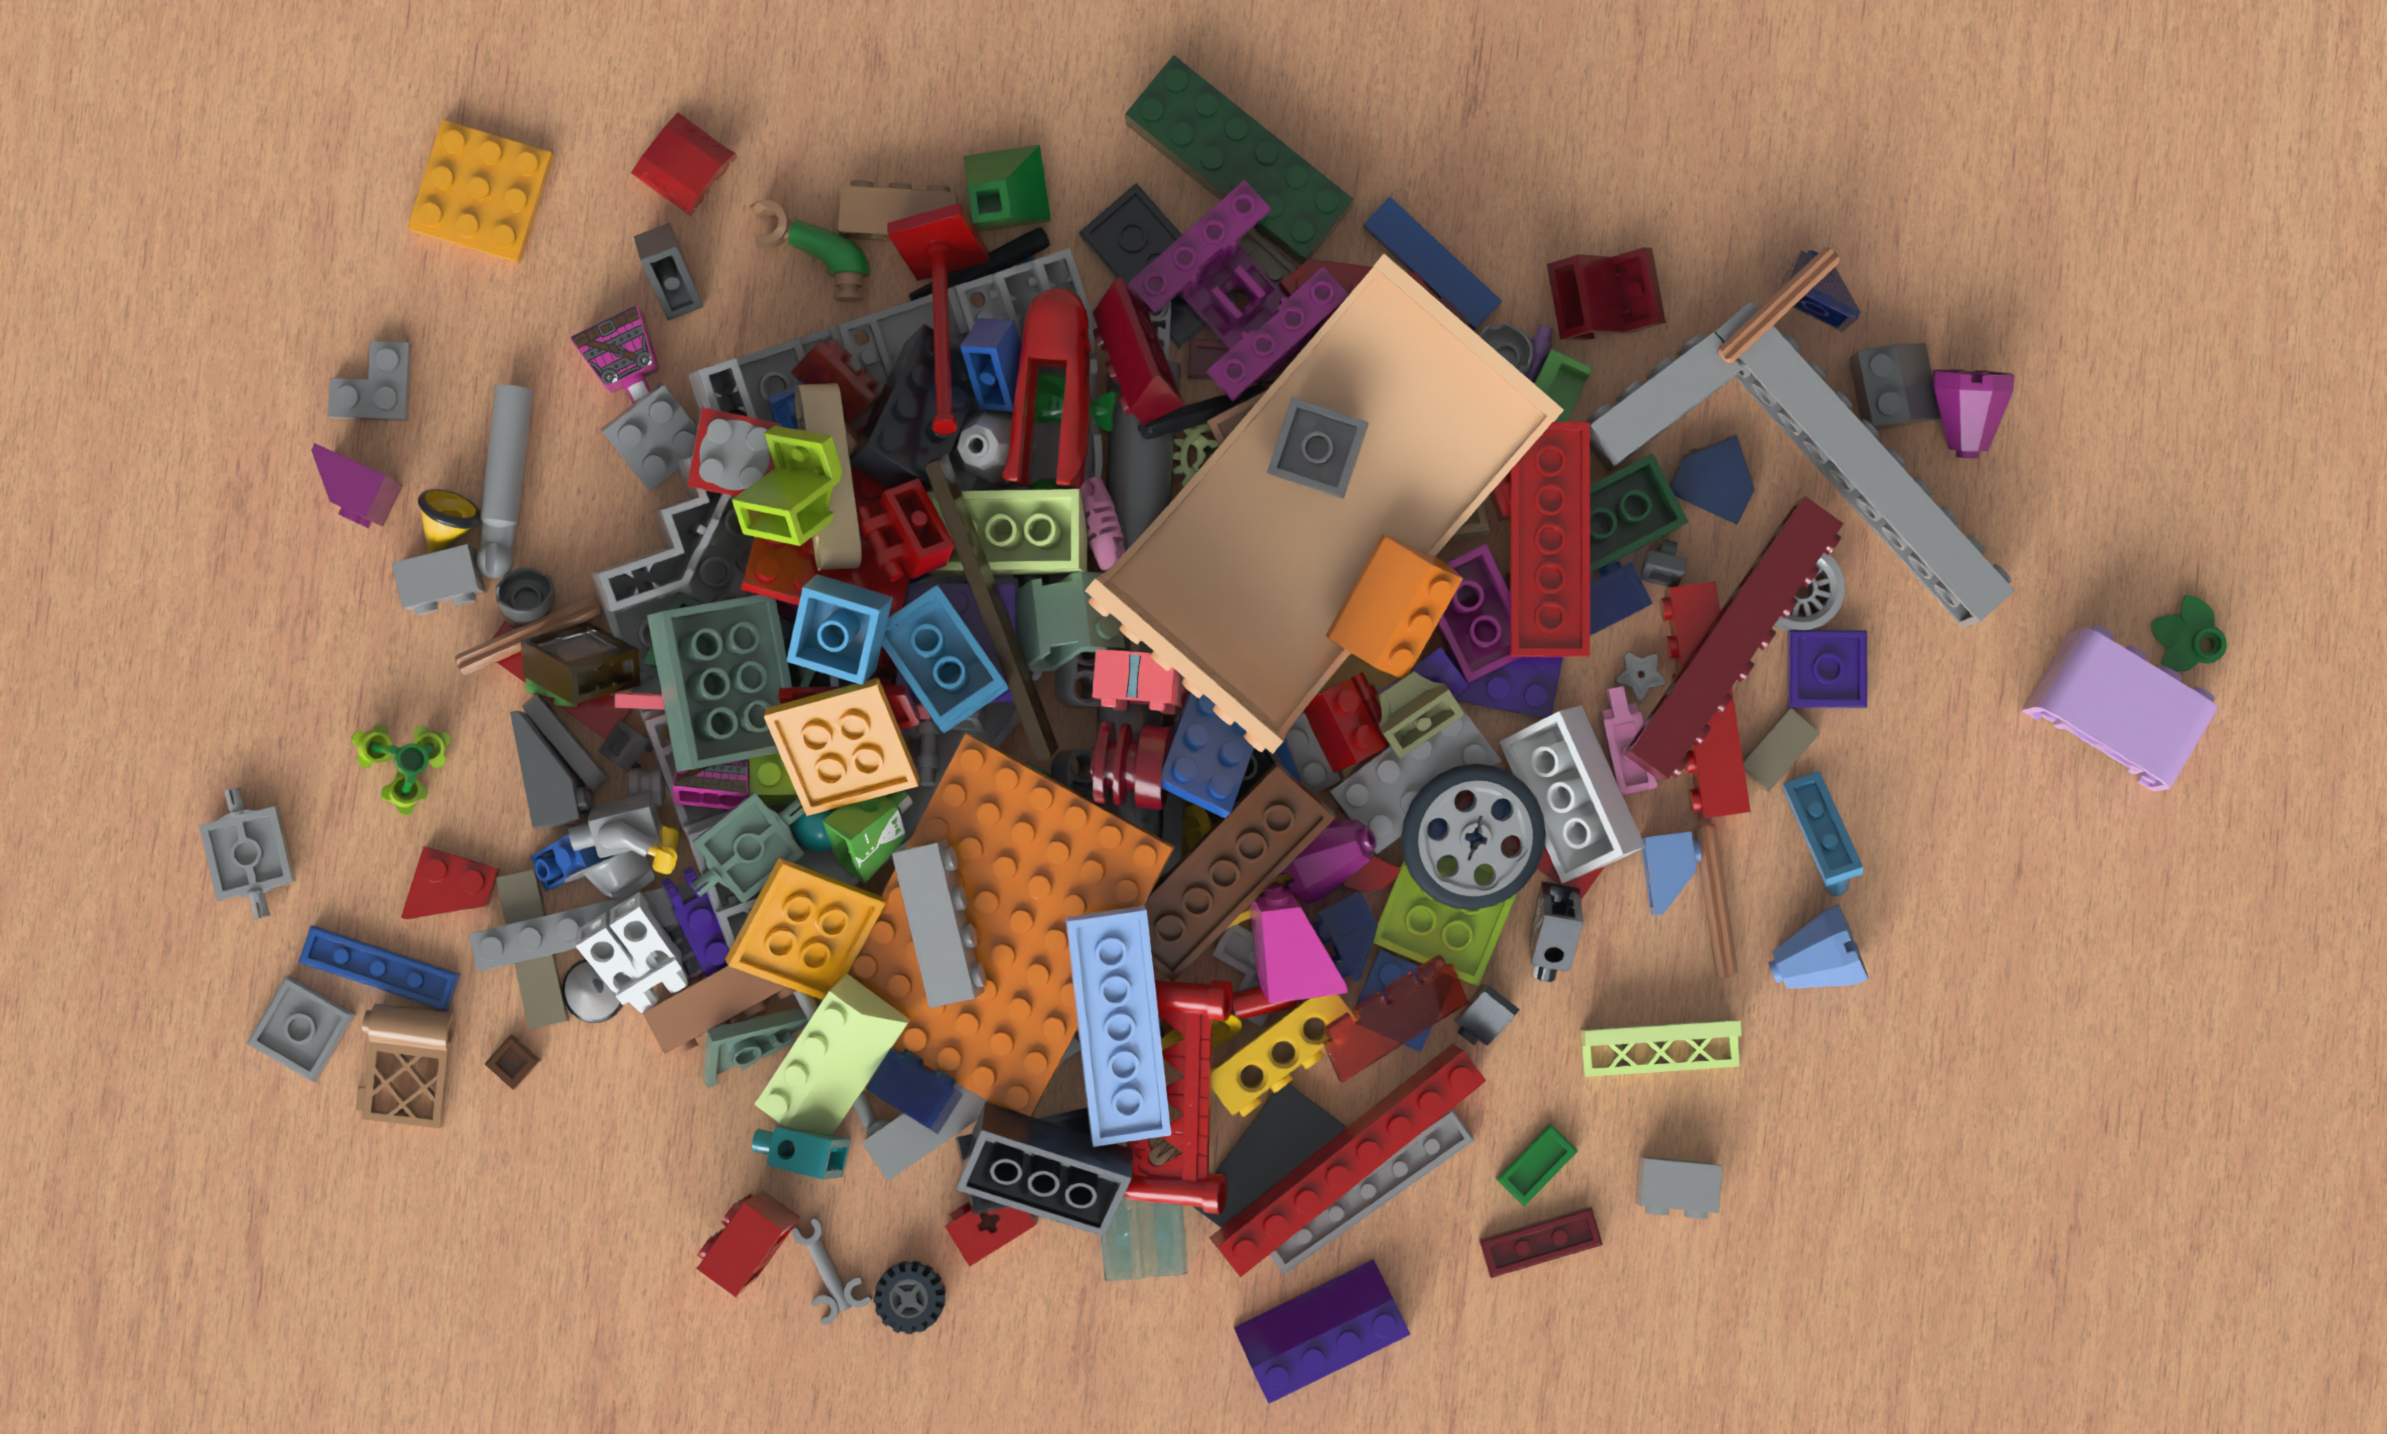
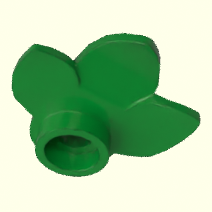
(2184, 633)

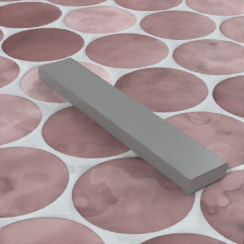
(1399, 1172)

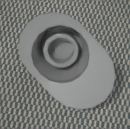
(618, 875)

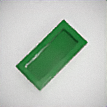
(1536, 1164)

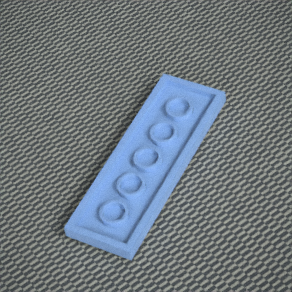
(1118, 1025)

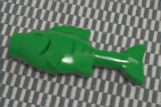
(1051, 397)

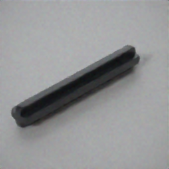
(998, 261)
(1193, 414)

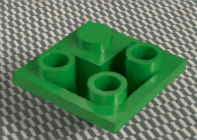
(1007, 188)

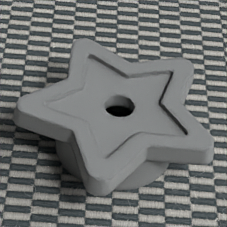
(1640, 685)

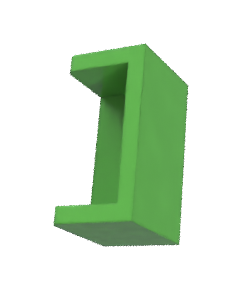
(1562, 381)

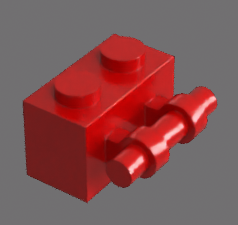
(913, 529)
(1347, 722)

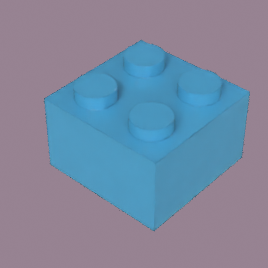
(839, 629)

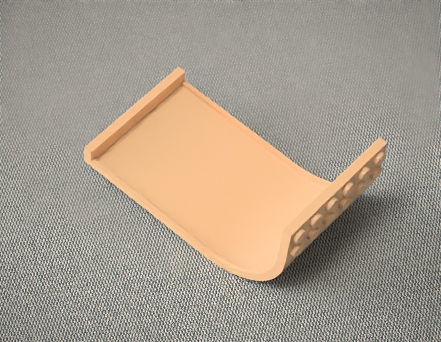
(1256, 567)

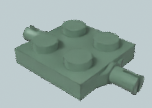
(746, 846)

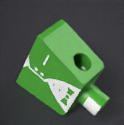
(867, 833)

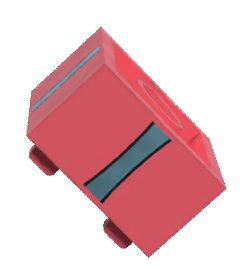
(1136, 679)

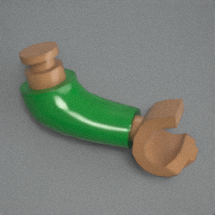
(839, 254)

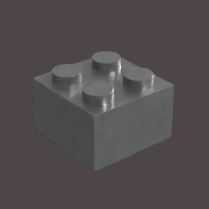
(1318, 447)

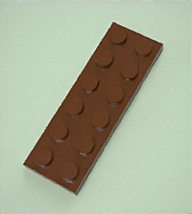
(1231, 868)

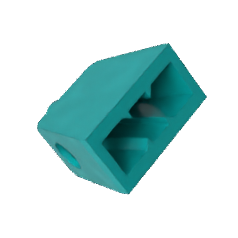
(814, 1155)

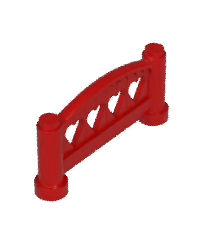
(1186, 1177)

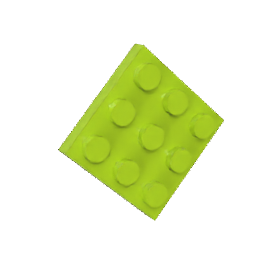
(1423, 928)

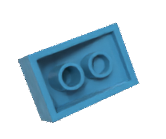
(941, 659)

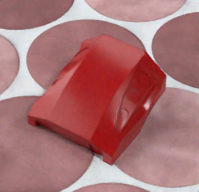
(683, 163)

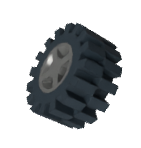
(900, 1307)

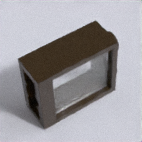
(580, 663)

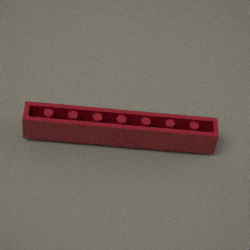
(1733, 639)

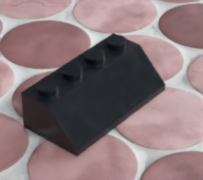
(1045, 1169)

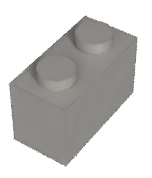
(438, 579)
(1678, 1185)

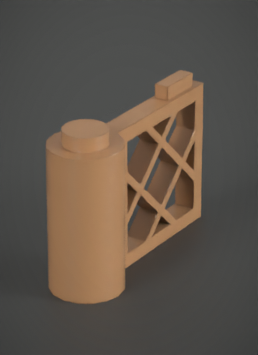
(406, 1033)

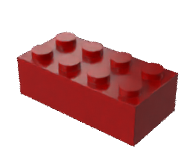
(747, 1243)

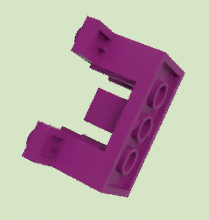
(1210, 266)

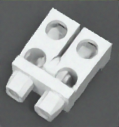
(632, 953)

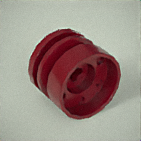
(1130, 765)

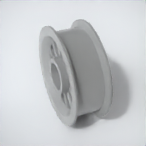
(1833, 599)

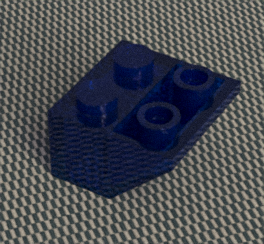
(1351, 933)

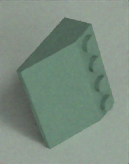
(718, 676)

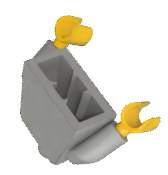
(626, 827)

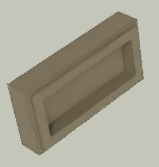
(1779, 749)

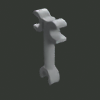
(840, 1297)

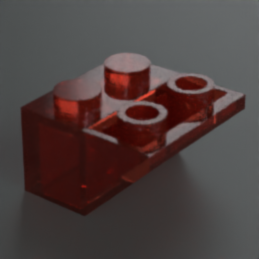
(829, 364)

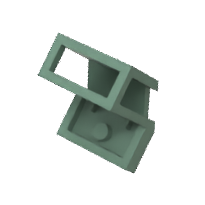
(1060, 622)

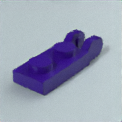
(698, 925)

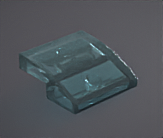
(1145, 1241)

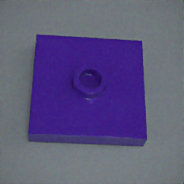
(1827, 668)

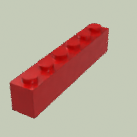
(1718, 759)

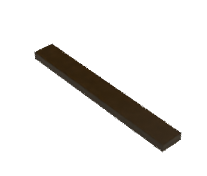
(991, 607)

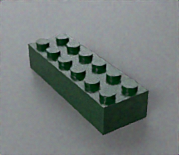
(1225, 146)

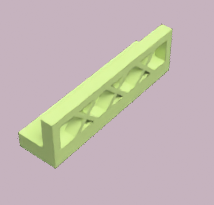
(1659, 1033)

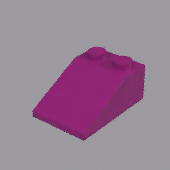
(1478, 616)

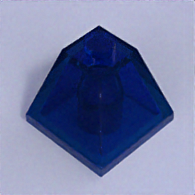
(1827, 300)

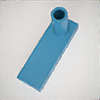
(1823, 831)

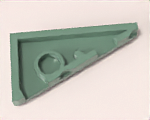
(749, 1041)

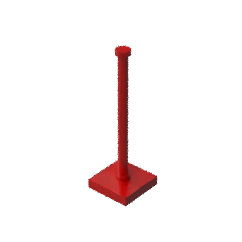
(932, 247)

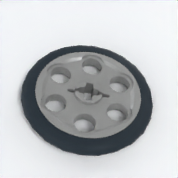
(1437, 801)

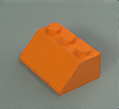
(1394, 606)

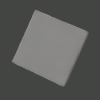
(301, 1028)

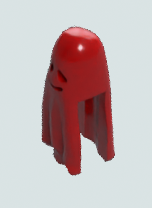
(1052, 336)

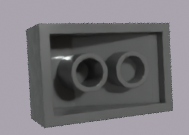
(551, 785)

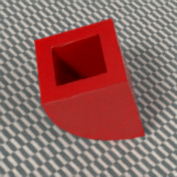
(1372, 876)

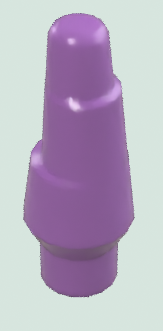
(1541, 348)

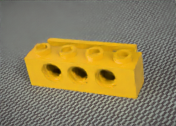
(1258, 1052)

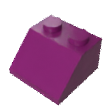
(358, 490)

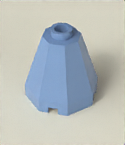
(1819, 954)

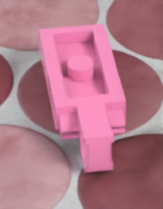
(1620, 726)

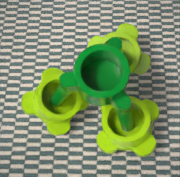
(408, 760)

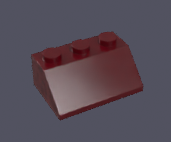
(1135, 355)

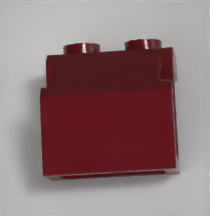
(1605, 294)

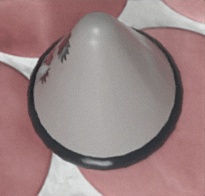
(588, 994)

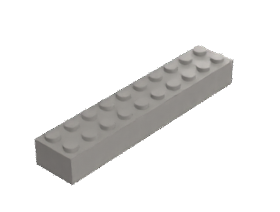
(1868, 474)

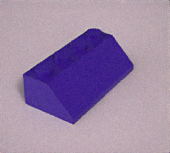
(1321, 1331)

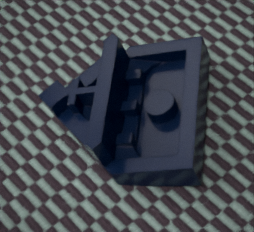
(1715, 479)

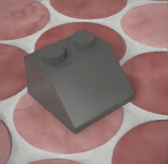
(1894, 385)

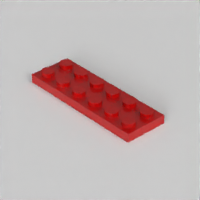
(1551, 545)

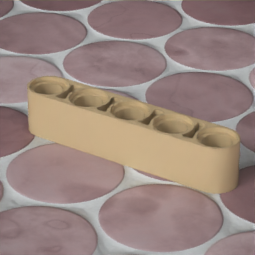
(821, 412)

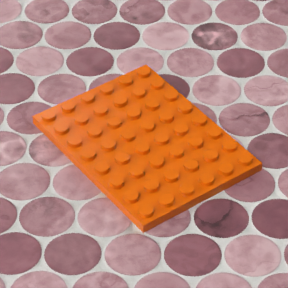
(1026, 863)

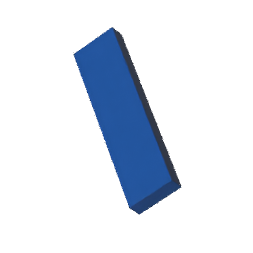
(1432, 262)
(379, 968)

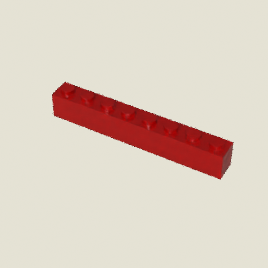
(1347, 1159)

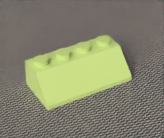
(1025, 531)
(832, 1059)

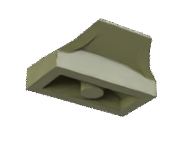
(1415, 712)

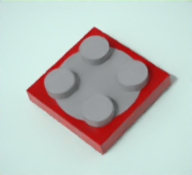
(729, 452)

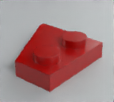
(448, 885)

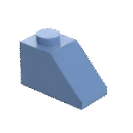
(1668, 867)

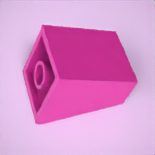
(1288, 951)

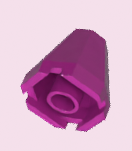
(1971, 407)
(1331, 859)

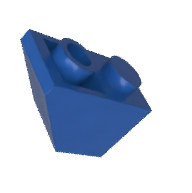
(561, 861)

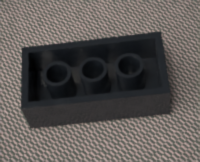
(900, 427)

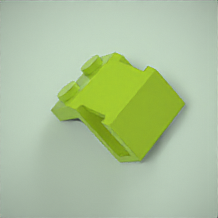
(794, 494)

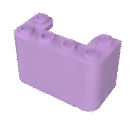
(2123, 705)

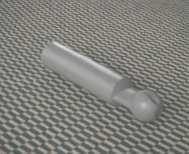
(504, 478)

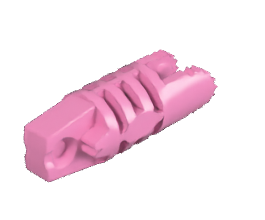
(1101, 523)

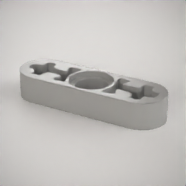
(565, 742)

